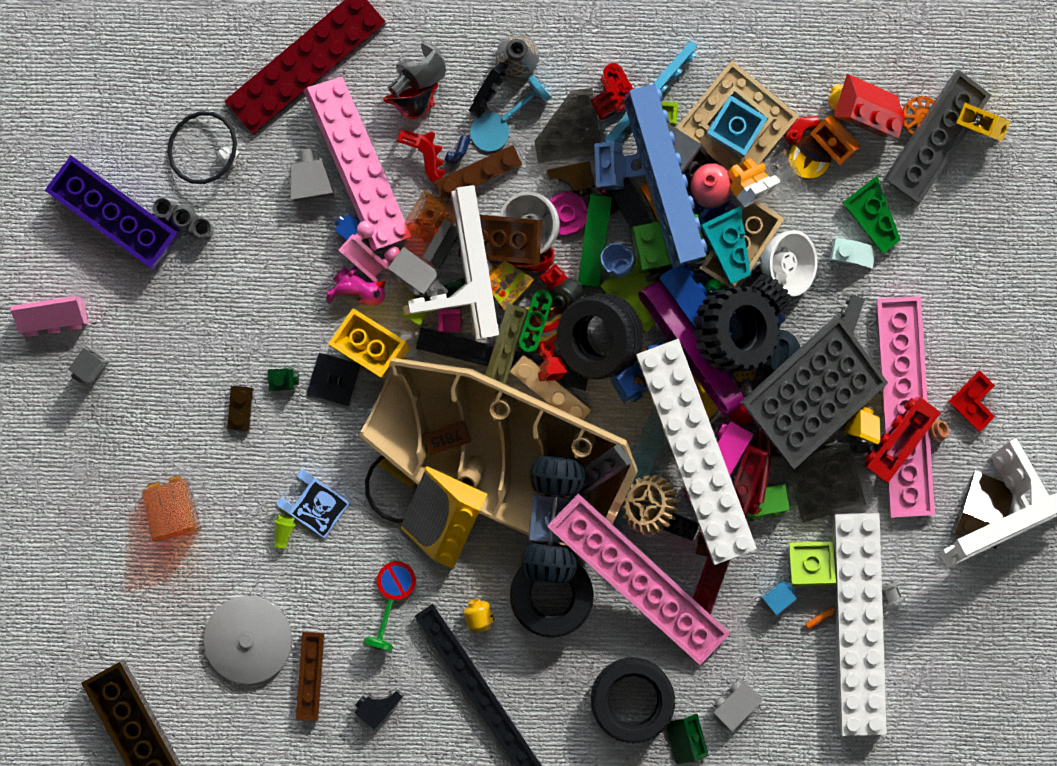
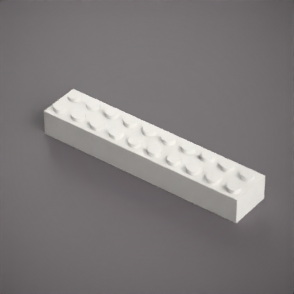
(696, 451)
(859, 624)

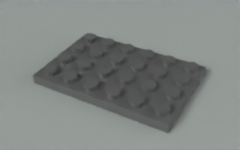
(814, 392)

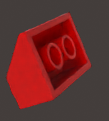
(870, 108)

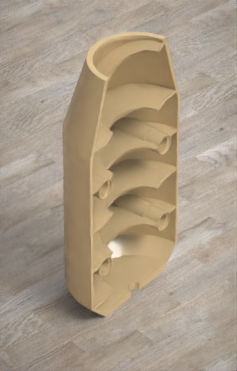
(505, 433)

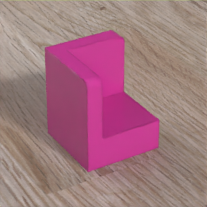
(449, 320)

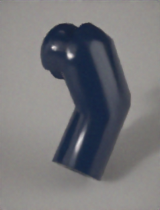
(460, 151)

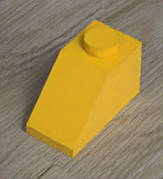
(864, 426)

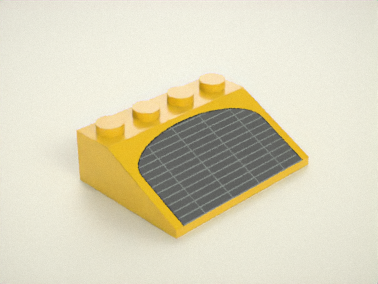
(442, 516)

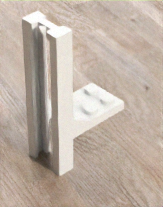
(477, 286)
(1019, 478)

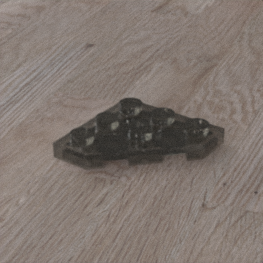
(570, 130)

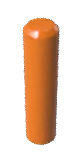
(819, 618)

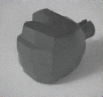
(419, 76)

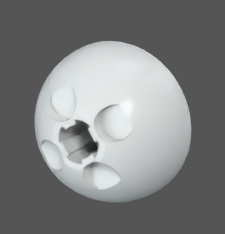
(534, 206)
(791, 261)

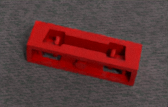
(899, 424)

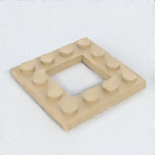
(757, 96)

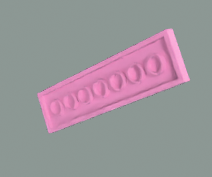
(357, 162)

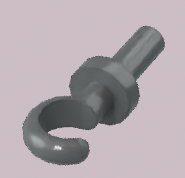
(660, 272)

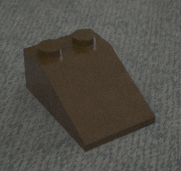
(983, 504)

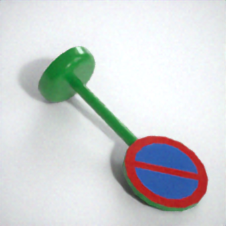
(395, 582)

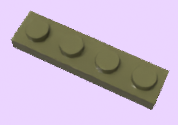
(506, 343)

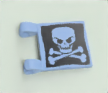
(317, 506)

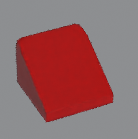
(740, 416)

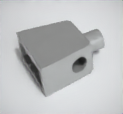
(309, 178)

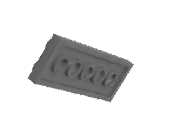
(935, 138)

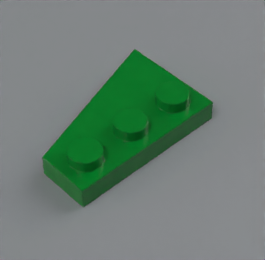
(872, 214)

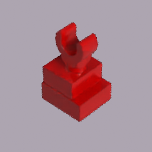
(553, 277)
(553, 367)

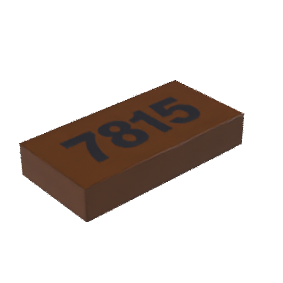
(446, 437)

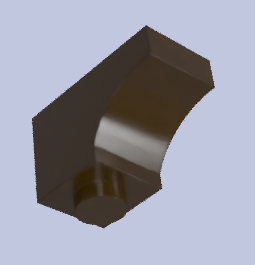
(577, 176)

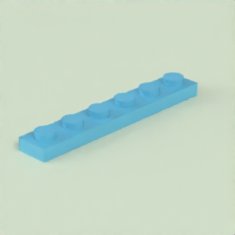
(671, 71)

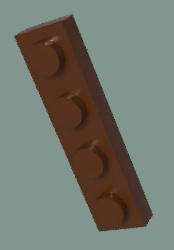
(479, 171)
(310, 675)

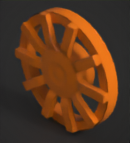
(918, 114)

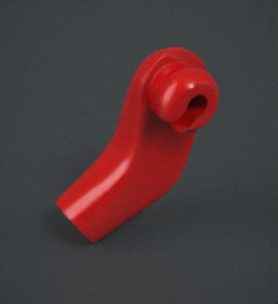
(799, 126)

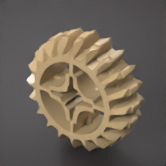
(649, 522)

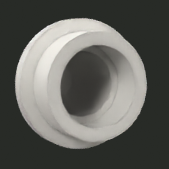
(225, 153)

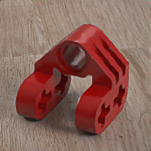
(608, 101)

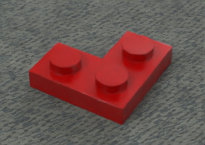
(968, 399)

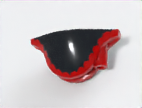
(413, 102)

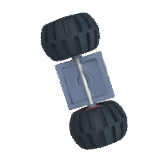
(558, 478)

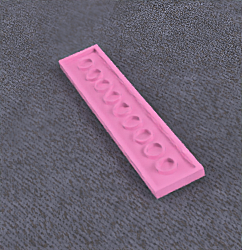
(905, 370)
(638, 579)

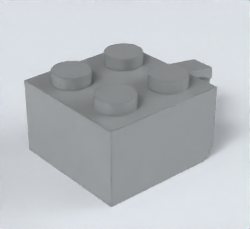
(416, 273)

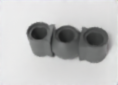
(174, 213)

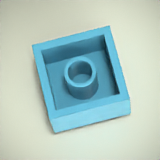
(736, 126)

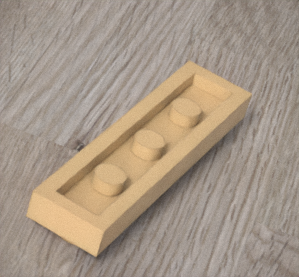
(551, 391)

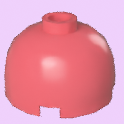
(711, 186)

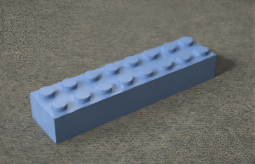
(664, 175)

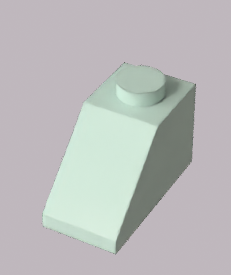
(852, 253)

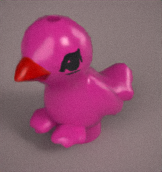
(352, 284)

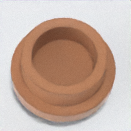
(939, 430)

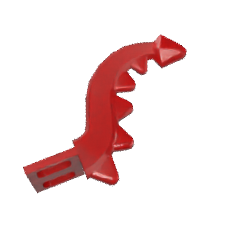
(428, 149)

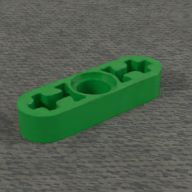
(546, 307)

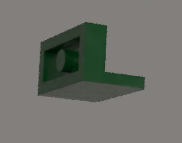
(687, 739)

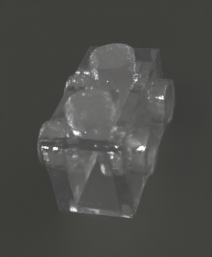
(787, 174)

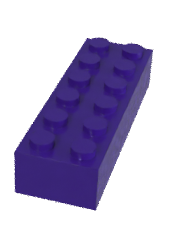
(112, 212)

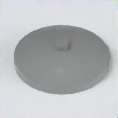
(248, 639)

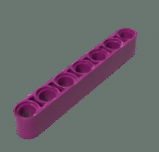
(677, 326)

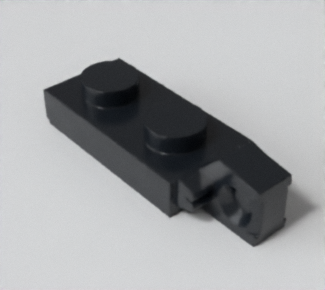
(487, 90)

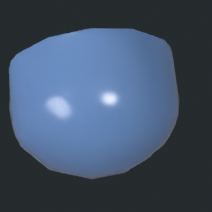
(617, 260)

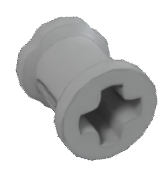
(893, 594)

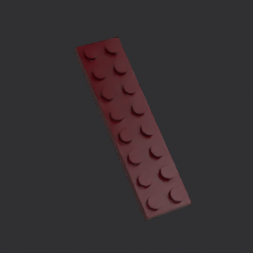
(304, 62)

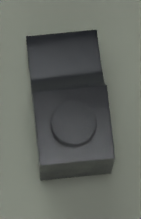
(375, 709)

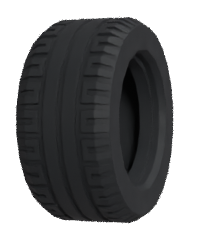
(646, 729)

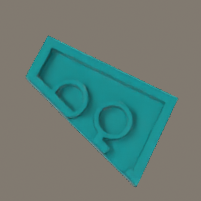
(728, 244)

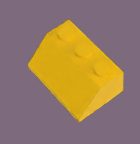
(368, 343)

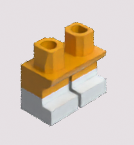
(751, 182)

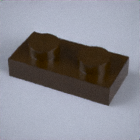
(240, 408)

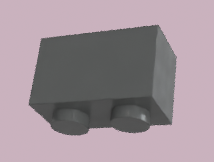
(87, 366)

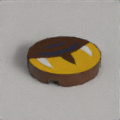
(810, 158)

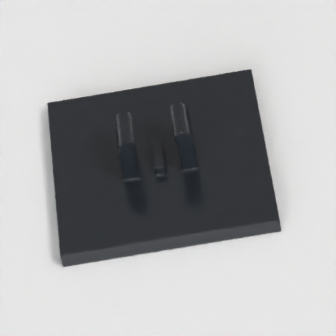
(333, 379)

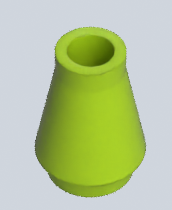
(283, 529)

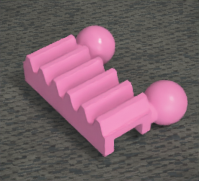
(363, 256)

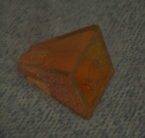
(420, 225)

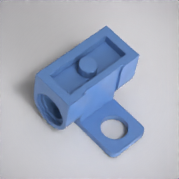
(613, 166)

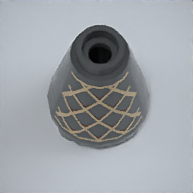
(519, 64)

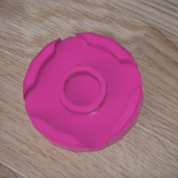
(571, 212)

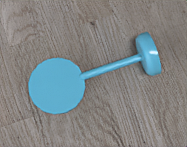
(491, 129)

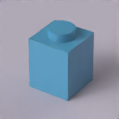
(779, 597)

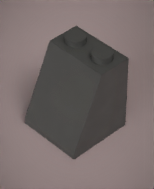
(691, 152)

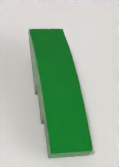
(594, 239)

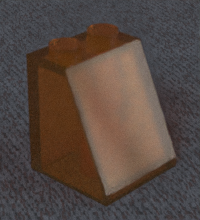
(170, 508)

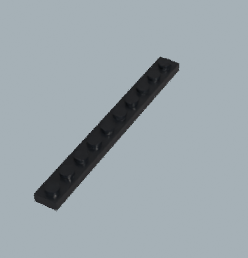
(476, 687)

